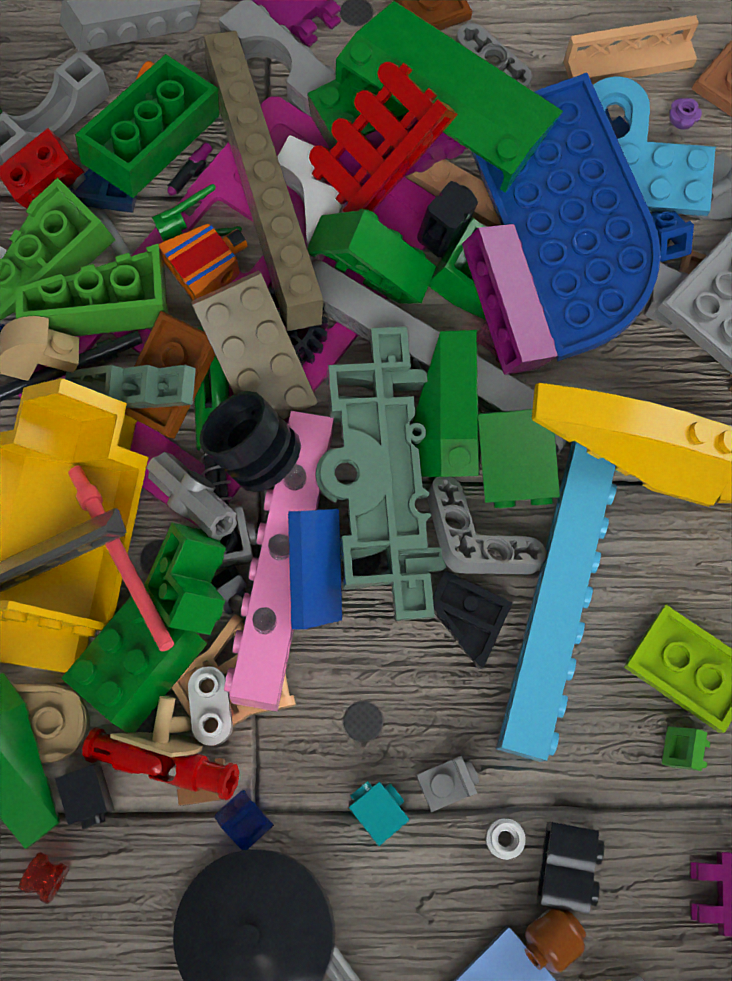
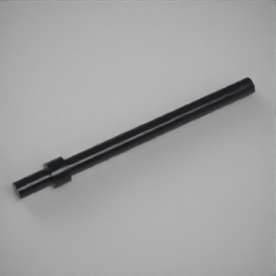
(105, 350)

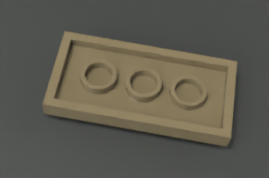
(254, 344)

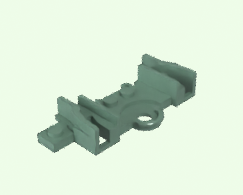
(388, 477)

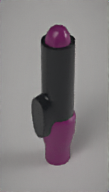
(192, 168)

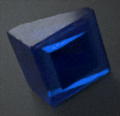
(243, 820)

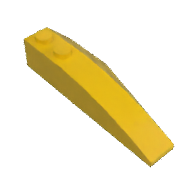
(655, 443)

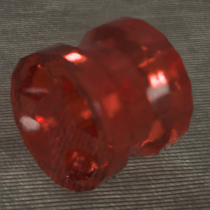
(43, 877)

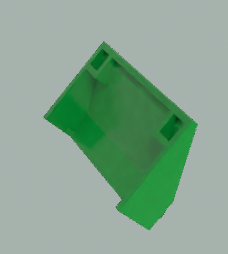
(494, 111)

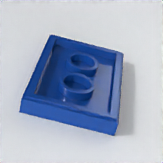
(314, 568)

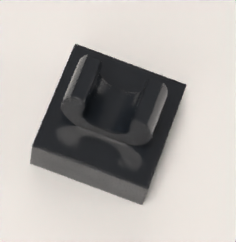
(229, 584)

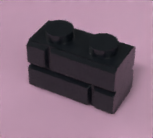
(446, 218)

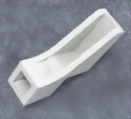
(315, 194)

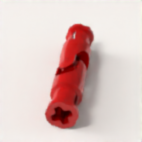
(192, 770)

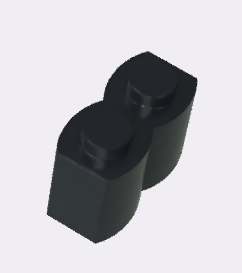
(569, 868)

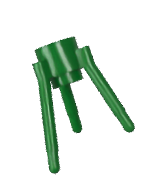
(171, 223)

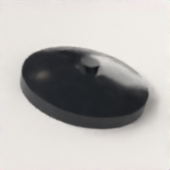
(254, 921)

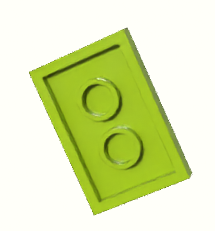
(686, 667)

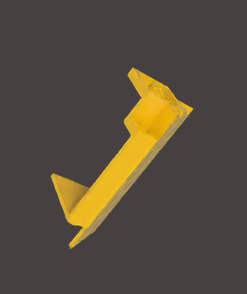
(55, 429)

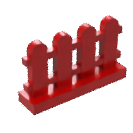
(407, 144)

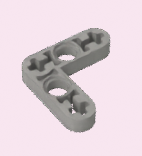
(490, 46)
(475, 545)

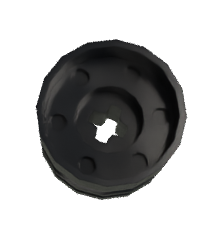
(250, 441)

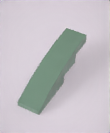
(140, 385)

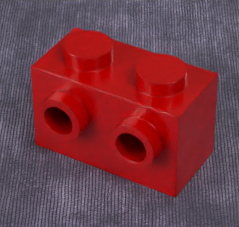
(38, 166)

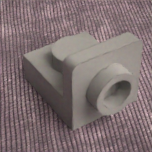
(448, 783)

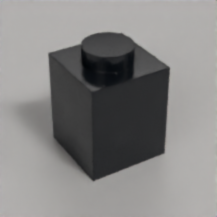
(85, 796)

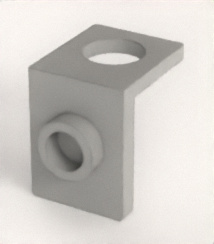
(248, 538)

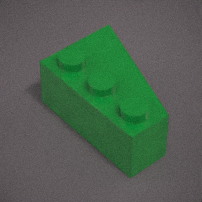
(375, 252)

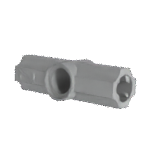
(192, 495)

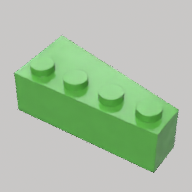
(100, 298)

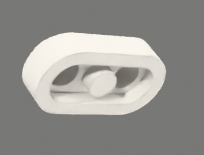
(209, 705)

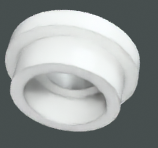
(516, 845)

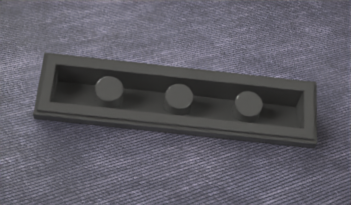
(61, 548)

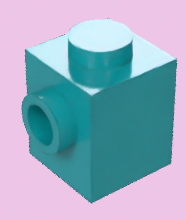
(378, 810)

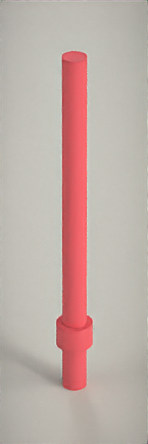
(91, 501)

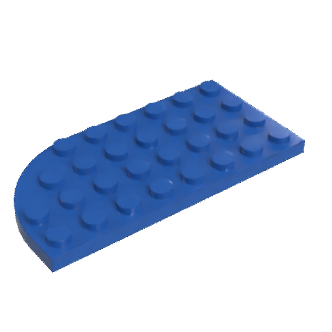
(580, 223)

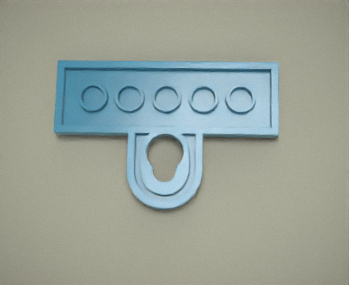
(667, 173)

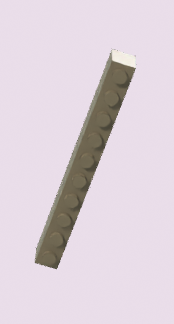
(263, 183)

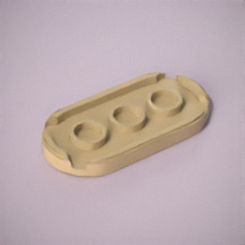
(56, 718)

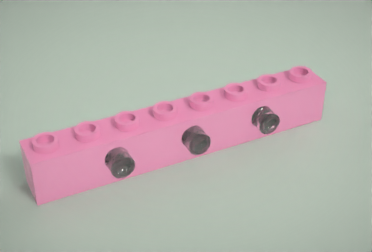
(267, 631)

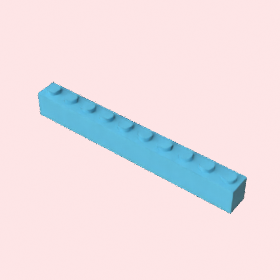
(557, 607)

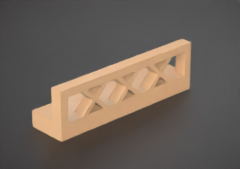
(632, 55)

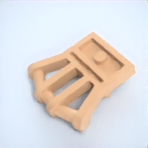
(208, 658)

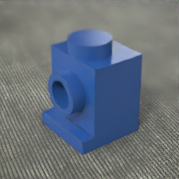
(673, 227)

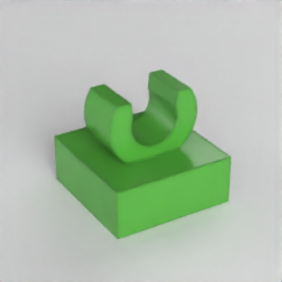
(685, 748)

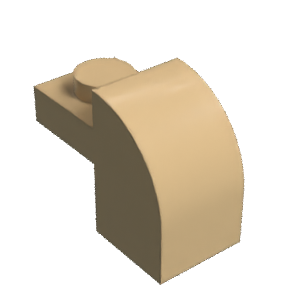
(30, 342)

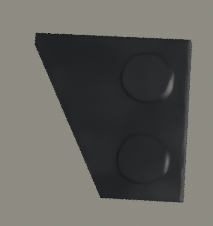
(470, 615)

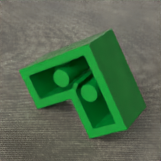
(183, 578)

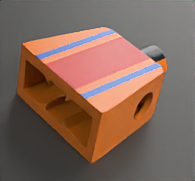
(203, 259)

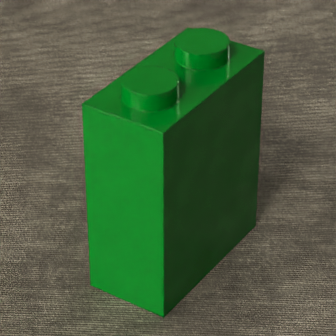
(517, 459)

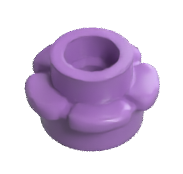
(682, 119)

